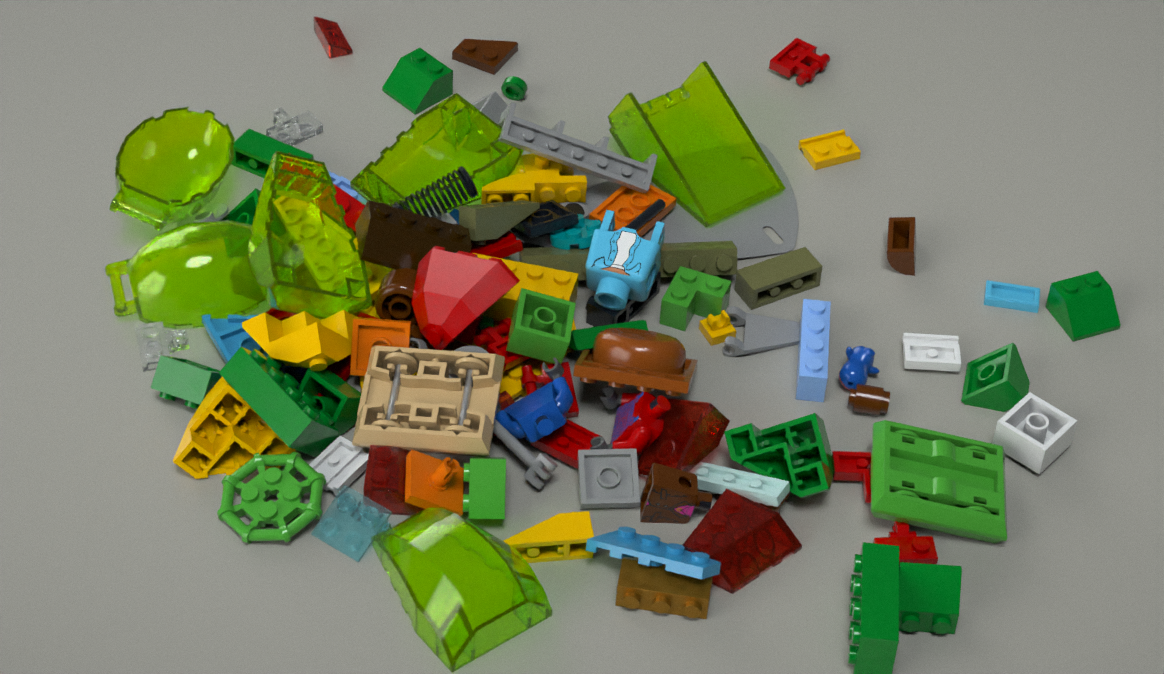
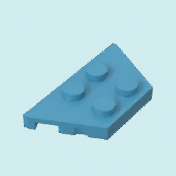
(230, 336)

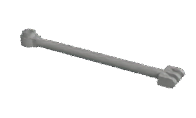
(535, 465)

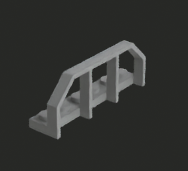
(574, 152)

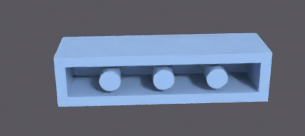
(813, 350)

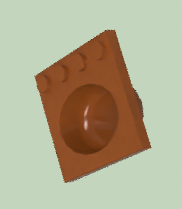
(637, 359)

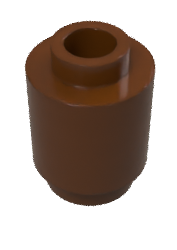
(869, 399)

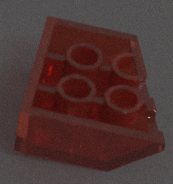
(743, 539)

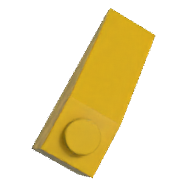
(555, 538)

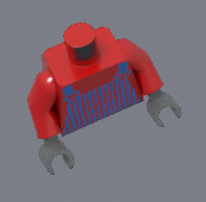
(636, 422)

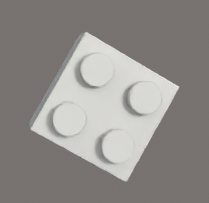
(1034, 432)

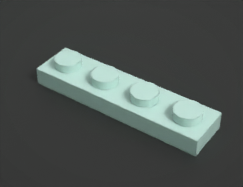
(750, 485)

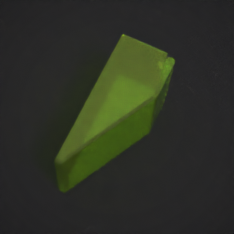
(701, 147)

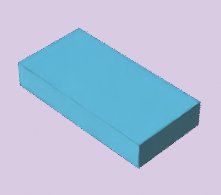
(1012, 296)

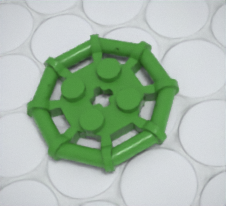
(268, 483)

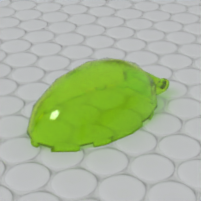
(172, 166)
(189, 275)

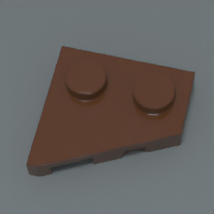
(485, 54)

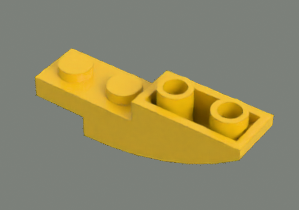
(536, 187)

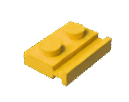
(829, 149)

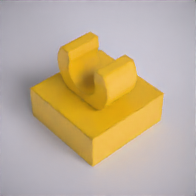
(717, 328)

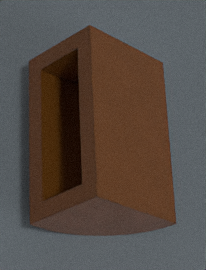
(902, 244)

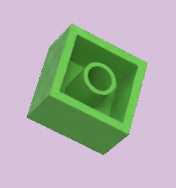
(541, 326)

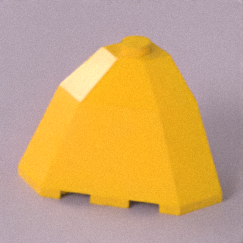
(303, 338)
(225, 435)

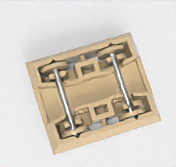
(429, 408)

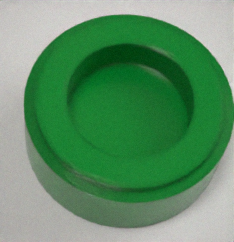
(514, 88)

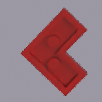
(853, 467)

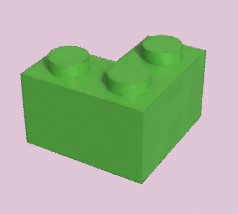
(692, 294)
(486, 487)

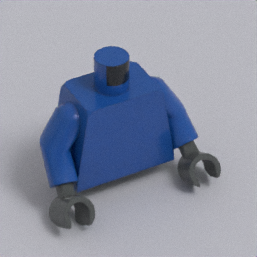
(539, 411)

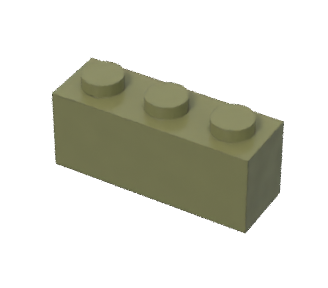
(778, 278)

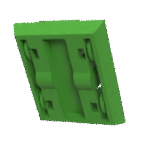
(938, 481)

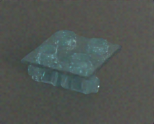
(352, 523)

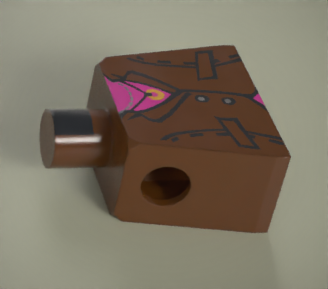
(671, 496)

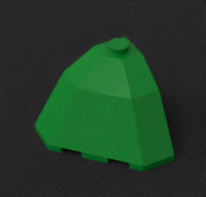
(788, 451)

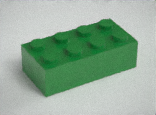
(279, 401)
(874, 609)

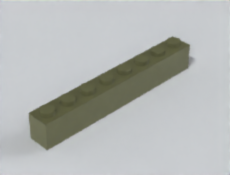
(705, 257)

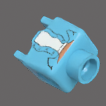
(622, 263)

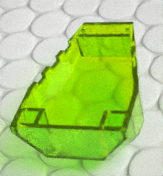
(436, 145)
(302, 245)
(460, 584)

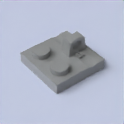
(608, 478)

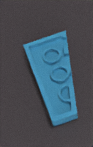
(653, 552)

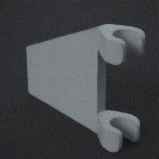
(760, 333)

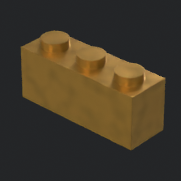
(662, 591)

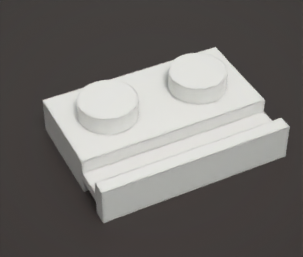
(931, 352)
(340, 464)

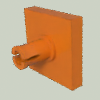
(375, 332)
(434, 482)

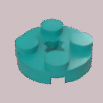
(575, 234)

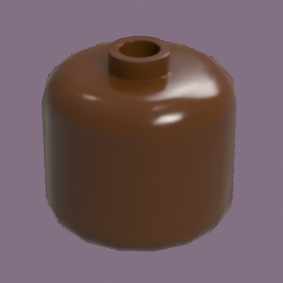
(396, 294)

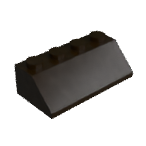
(403, 238)

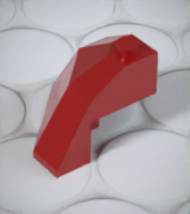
(455, 292)

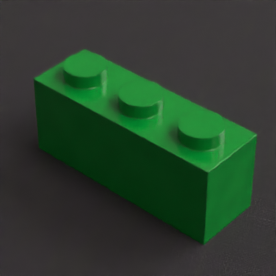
(255, 150)

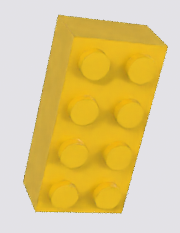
(534, 278)

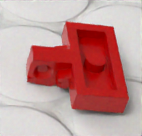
(911, 547)

